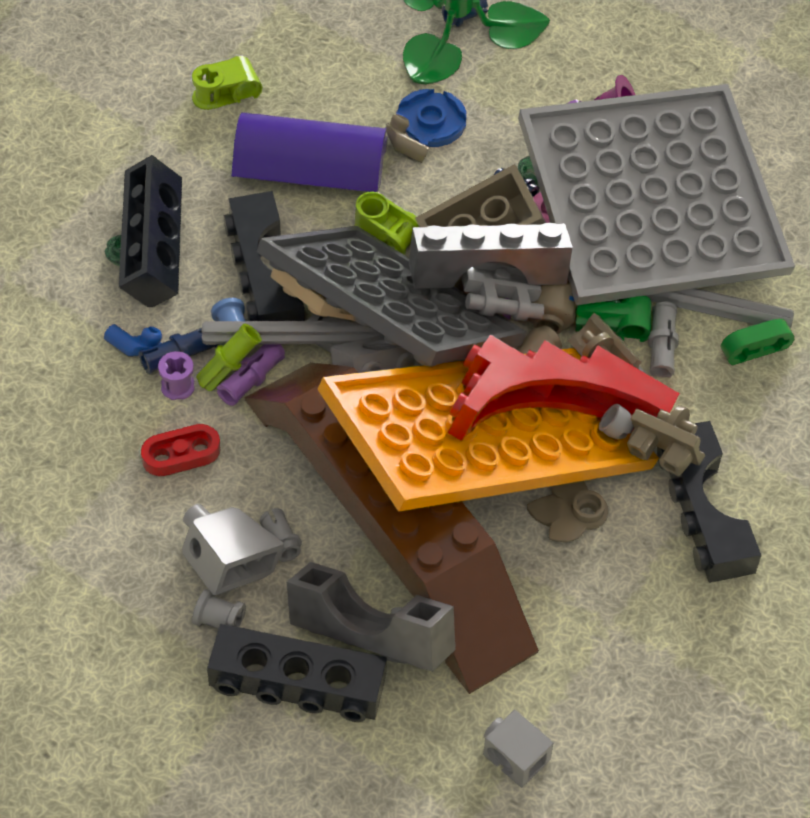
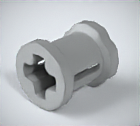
(217, 611)

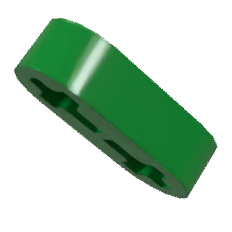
(757, 341)

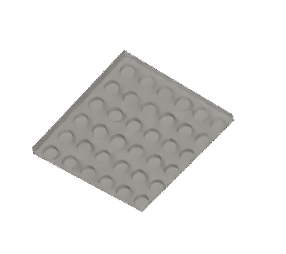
(655, 193)

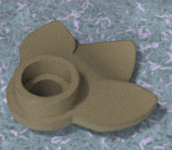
(564, 514)

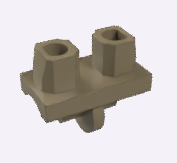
(598, 333)
(669, 432)

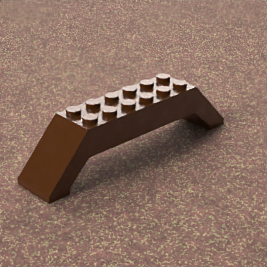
(431, 549)

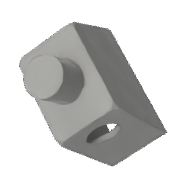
(228, 548)

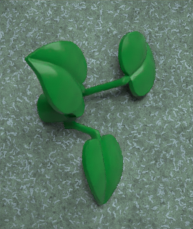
(433, 60)

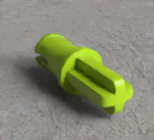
(228, 357)

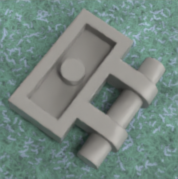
(501, 280)

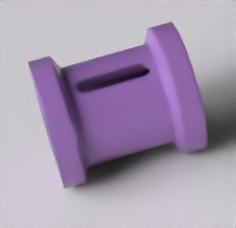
(176, 375)

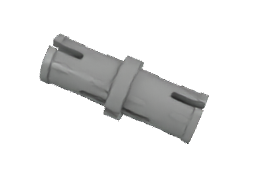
(663, 339)

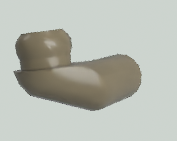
(402, 142)

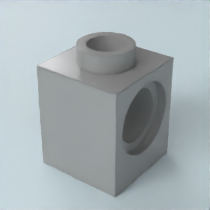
(517, 747)

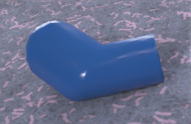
(130, 344)

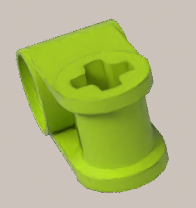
(227, 81)
(385, 220)

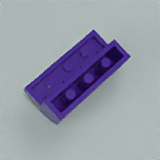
(309, 152)

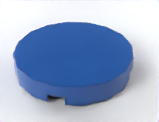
(437, 126)

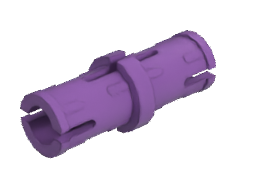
(251, 373)

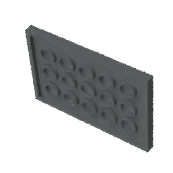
(378, 289)

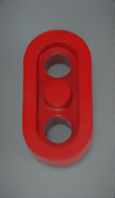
(179, 448)

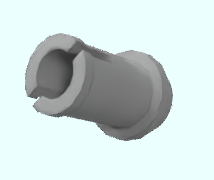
(283, 532)

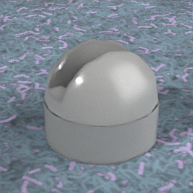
(616, 422)

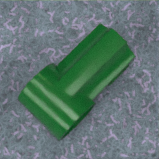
(624, 316)

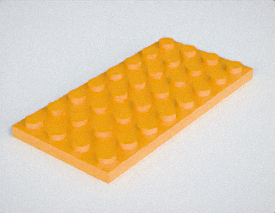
(403, 424)

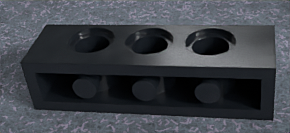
(150, 232)
(281, 656)

